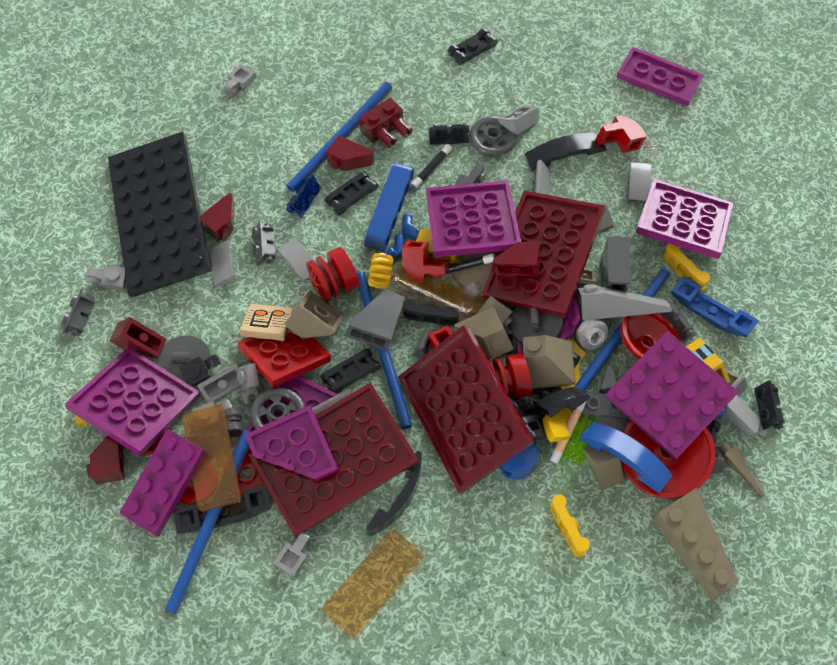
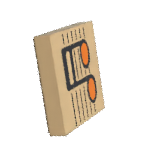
(266, 322)

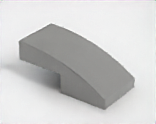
(639, 182)
(296, 257)

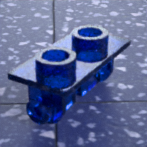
(306, 194)

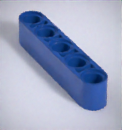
(388, 206)

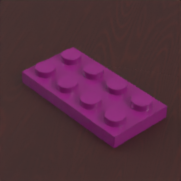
(660, 76)
(163, 482)

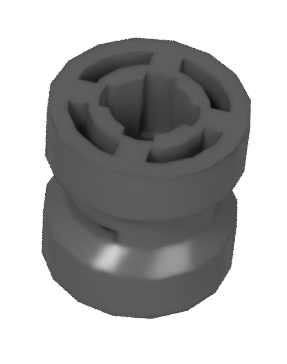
(234, 424)

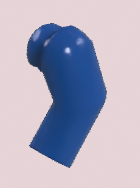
(408, 228)
(396, 251)

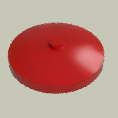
(687, 471)

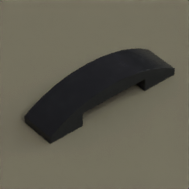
(563, 148)
(252, 503)
(382, 519)

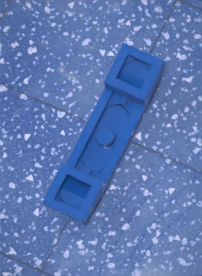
(715, 313)
(630, 452)

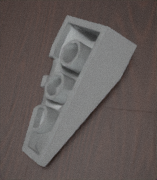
(604, 302)

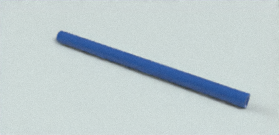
(321, 155)
(616, 338)
(387, 363)
(202, 538)

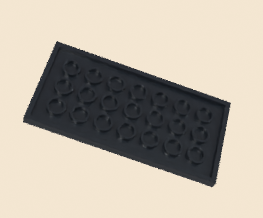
(158, 215)

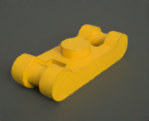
(685, 266)
(568, 526)

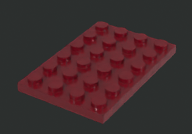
(566, 237)
(465, 409)
(366, 451)

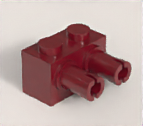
(382, 120)

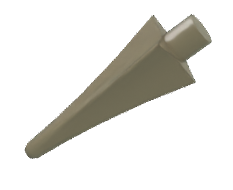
(735, 460)

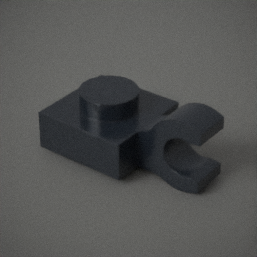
(197, 370)

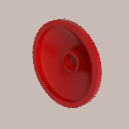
(643, 331)

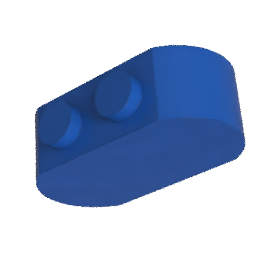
(522, 464)

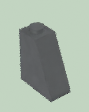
(377, 320)

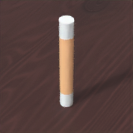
(571, 423)

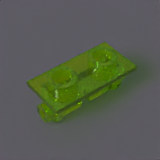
(575, 445)

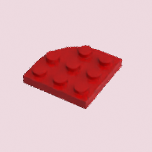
(285, 359)

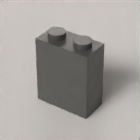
(616, 264)

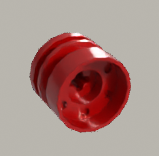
(328, 276)
(514, 376)

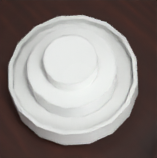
(592, 334)

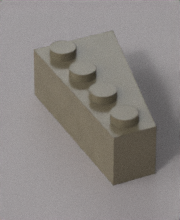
(697, 543)

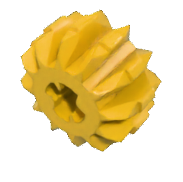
(380, 271)

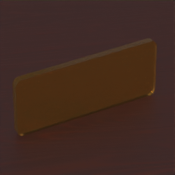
(440, 291)
(216, 476)
(372, 582)

